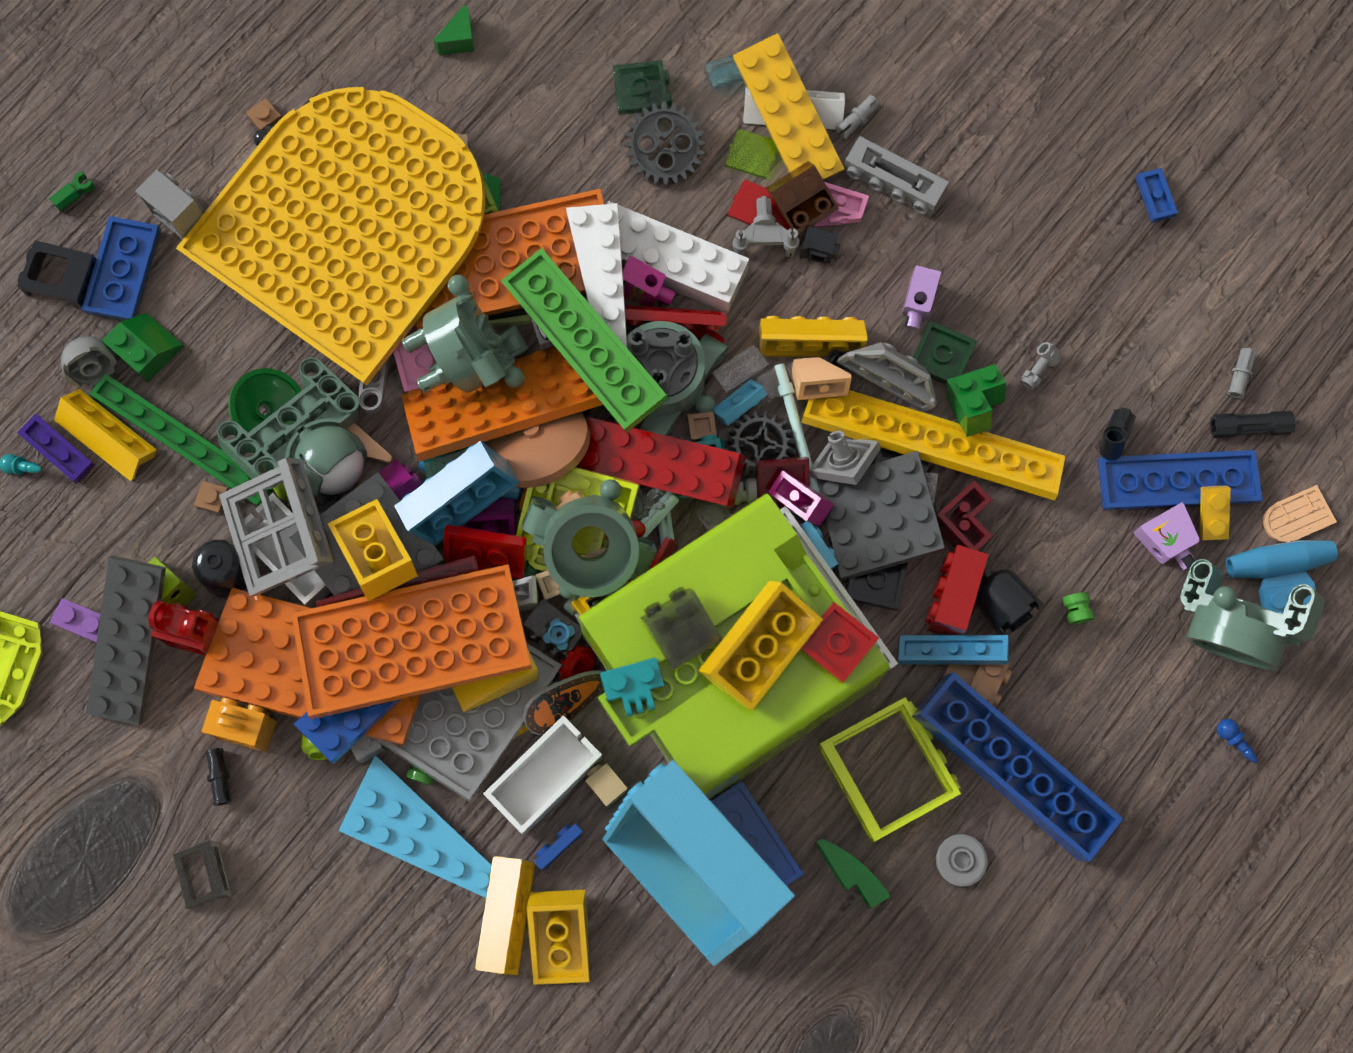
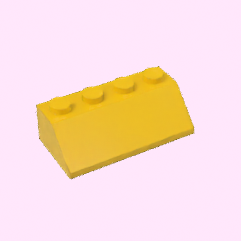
(810, 336)
(760, 644)

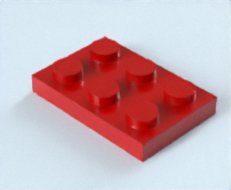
(489, 548)

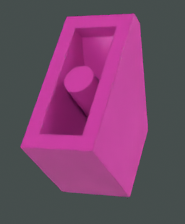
(801, 498)

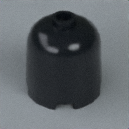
(218, 568)
(1006, 600)

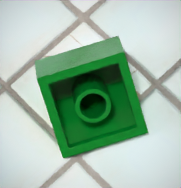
(143, 345)

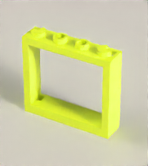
(923, 738)

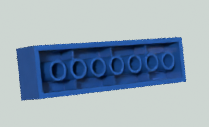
(1017, 767)

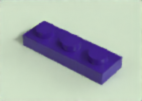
(56, 448)

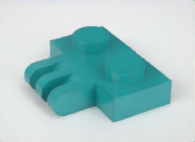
(633, 684)

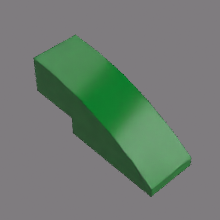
(853, 873)

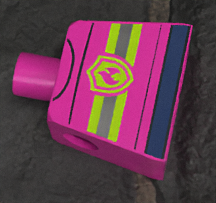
(645, 283)

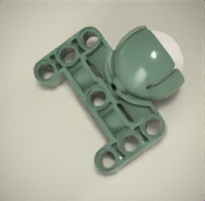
(318, 437)

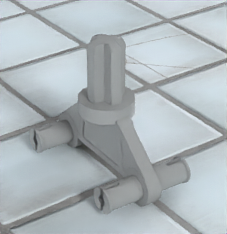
(766, 231)

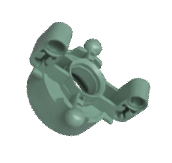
(582, 575)
(1241, 628)

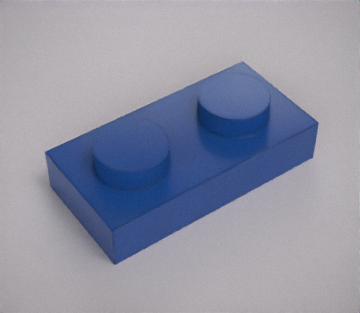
(1156, 195)
(549, 854)

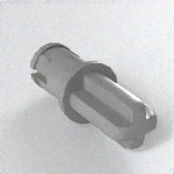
(1242, 373)

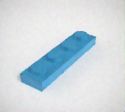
(954, 649)

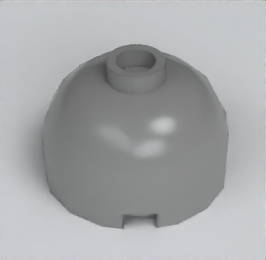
(87, 361)

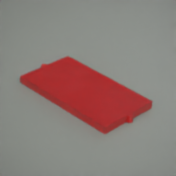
(744, 204)

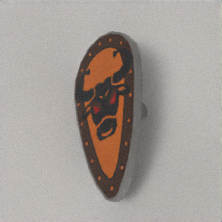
(561, 698)

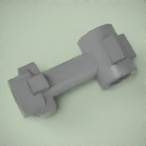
(1048, 356)

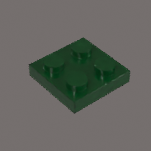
(943, 352)

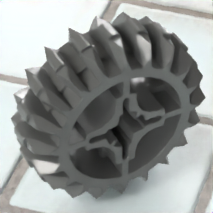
(750, 443)

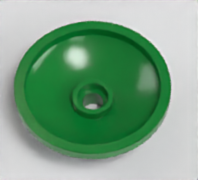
(258, 389)

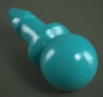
(17, 465)

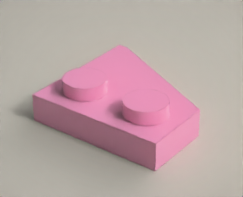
(850, 205)

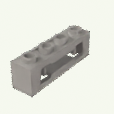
(895, 176)

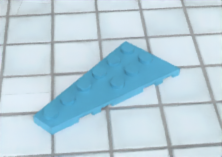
(405, 826)

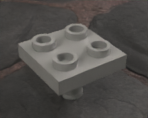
(844, 459)

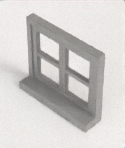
(304, 515)

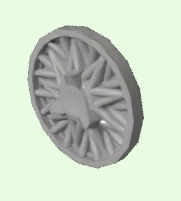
(961, 860)

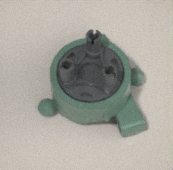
(678, 366)

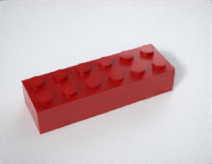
(664, 462)

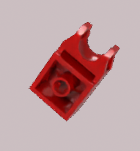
(181, 627)

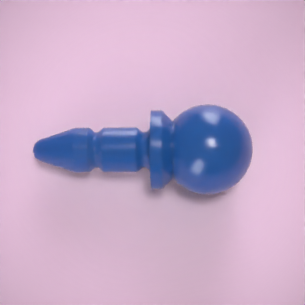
(1229, 730)

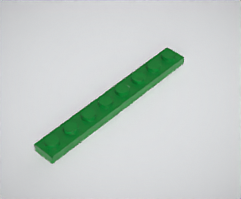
(171, 433)

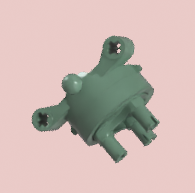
(466, 344)

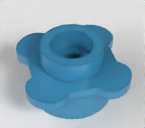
(555, 627)

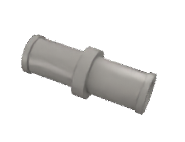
(857, 117)

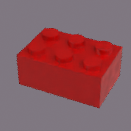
(956, 591)

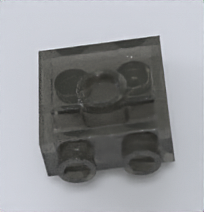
(680, 627)

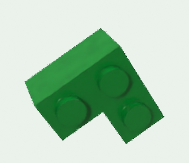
(973, 396)

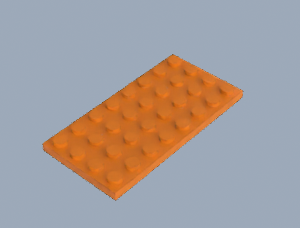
(512, 238)
(455, 419)
(410, 641)
(258, 664)

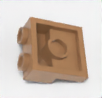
(983, 679)

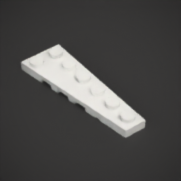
(600, 260)

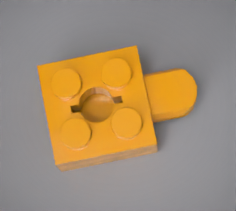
(238, 725)

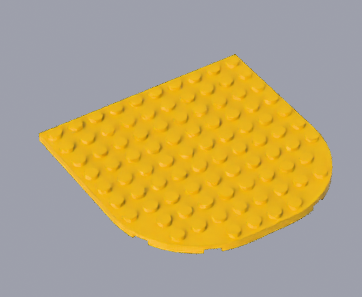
(345, 223)

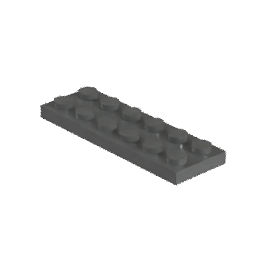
(124, 641)

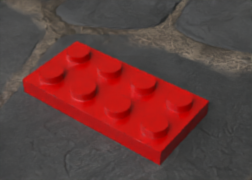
(685, 317)

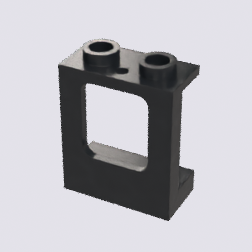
(74, 281)

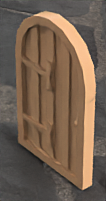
(1298, 516)

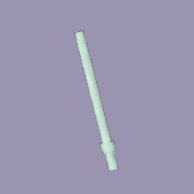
(786, 391)

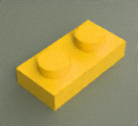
(1214, 512)

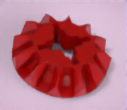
(586, 662)

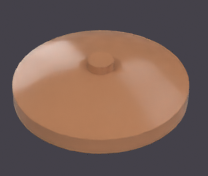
(545, 450)

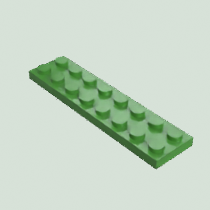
(585, 340)

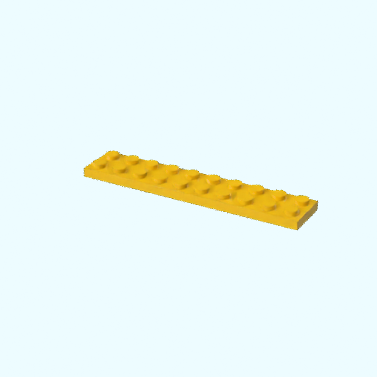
(939, 442)

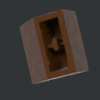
(802, 197)

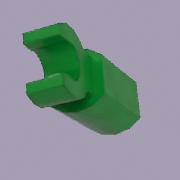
(71, 192)

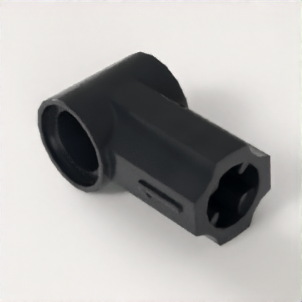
(1116, 434)

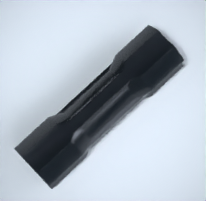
(1250, 424)

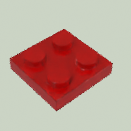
(839, 643)

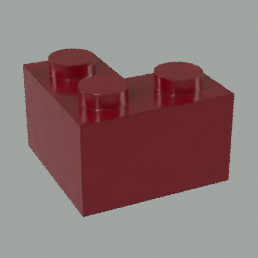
(958, 518)

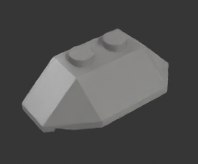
(893, 372)

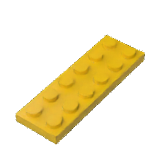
(786, 107)

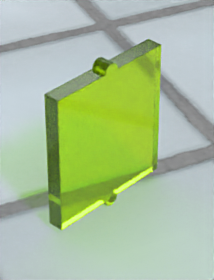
(751, 154)

